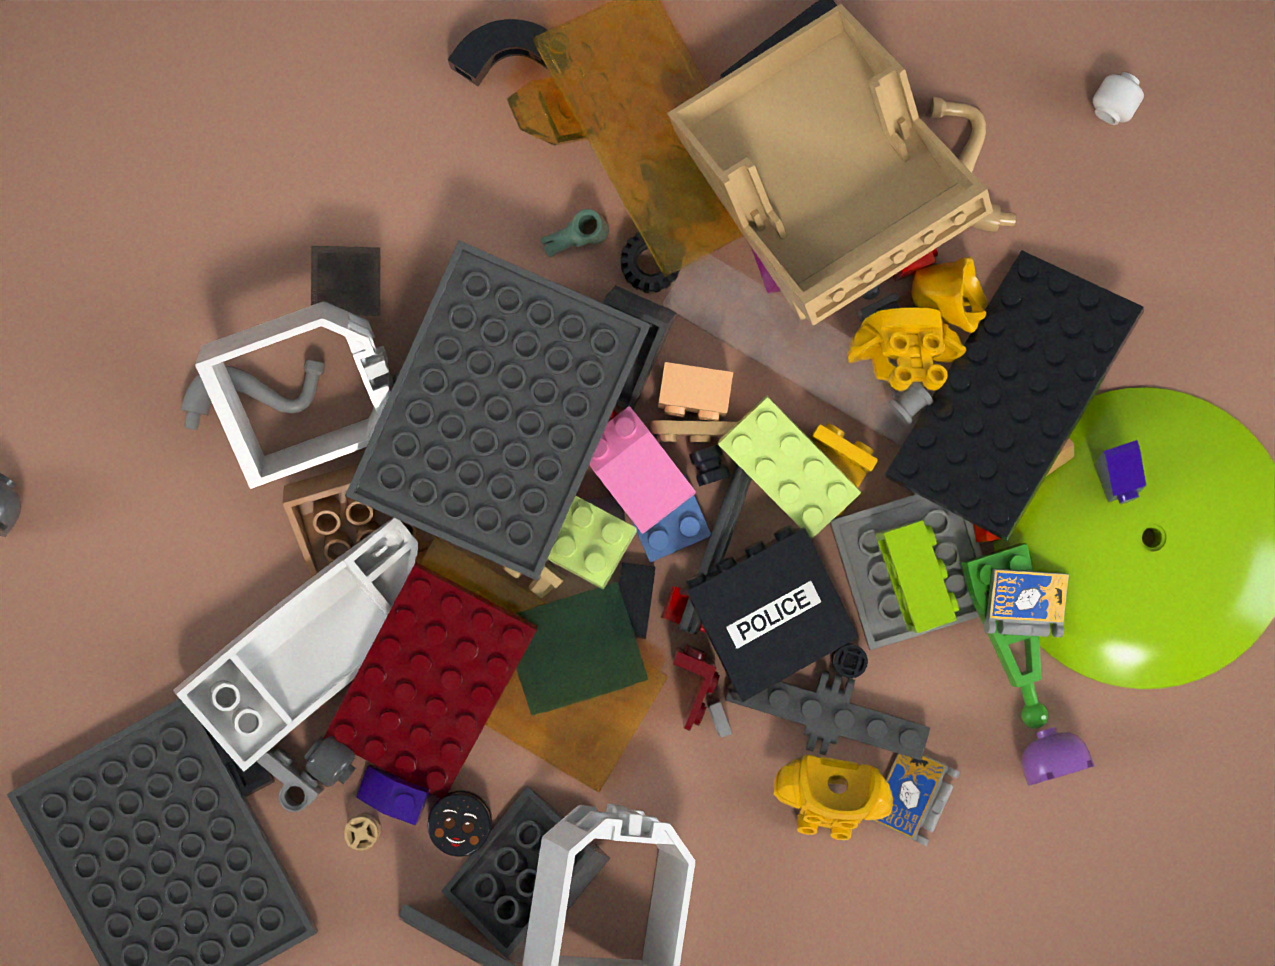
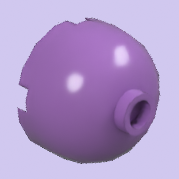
(1054, 756)

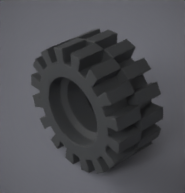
(635, 275)

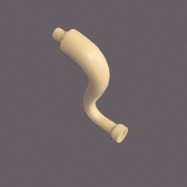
(971, 152)

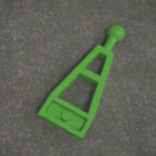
(978, 578)

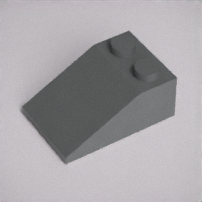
(660, 320)

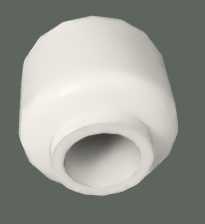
(1118, 98)

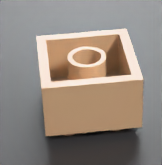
(695, 391)

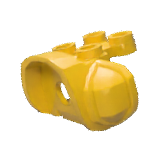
(912, 339)
(805, 787)

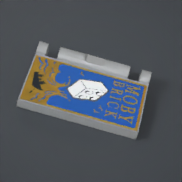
(1026, 602)
(917, 795)

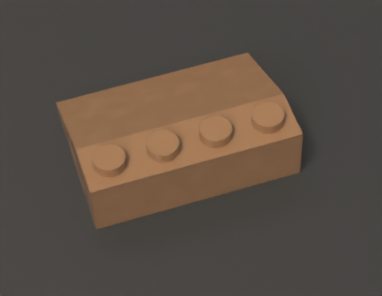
(330, 522)

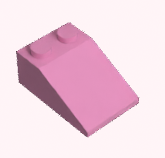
(638, 471)

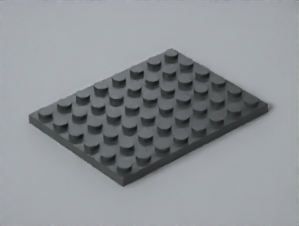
(498, 410)
(162, 851)

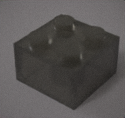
(347, 278)

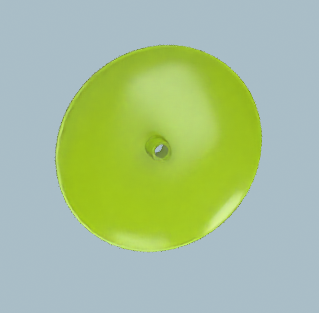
(1204, 582)

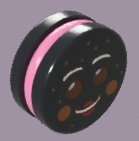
(459, 823)

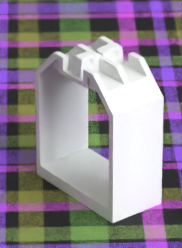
(370, 363)
(554, 874)

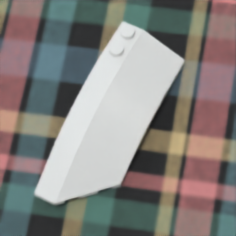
(300, 648)

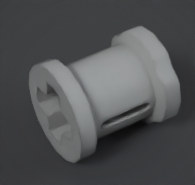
(910, 402)

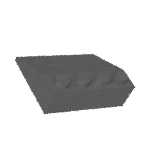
(499, 878)

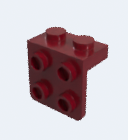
(694, 661)

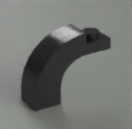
(492, 43)

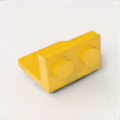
(852, 459)

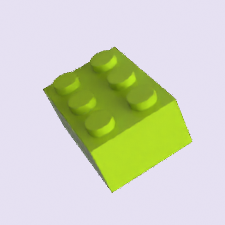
(917, 576)

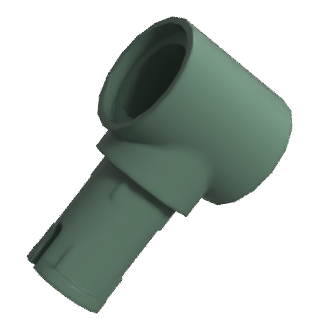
(575, 234)

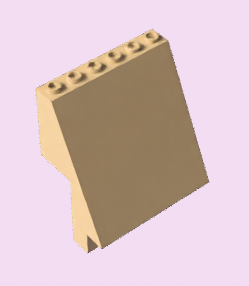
(828, 164)

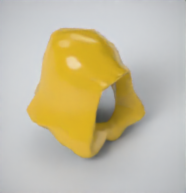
(949, 289)

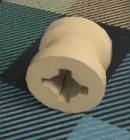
(358, 837)

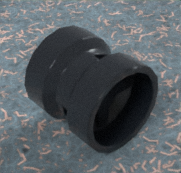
(709, 465)
(844, 659)

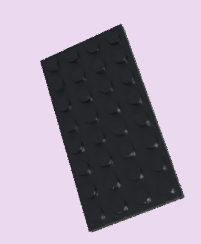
(1014, 394)

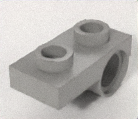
(280, 765)

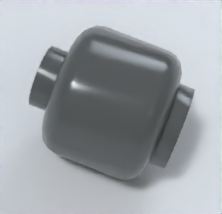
(330, 761)

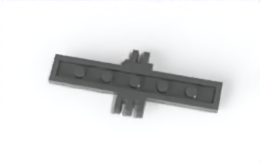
(831, 715)

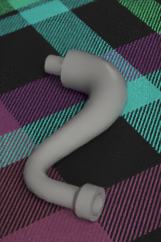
(198, 401)

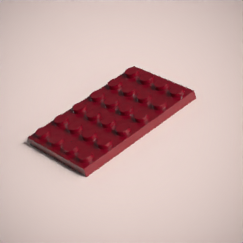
(430, 680)

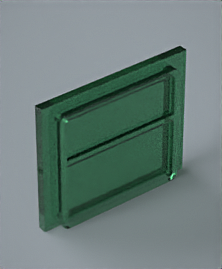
(579, 650)

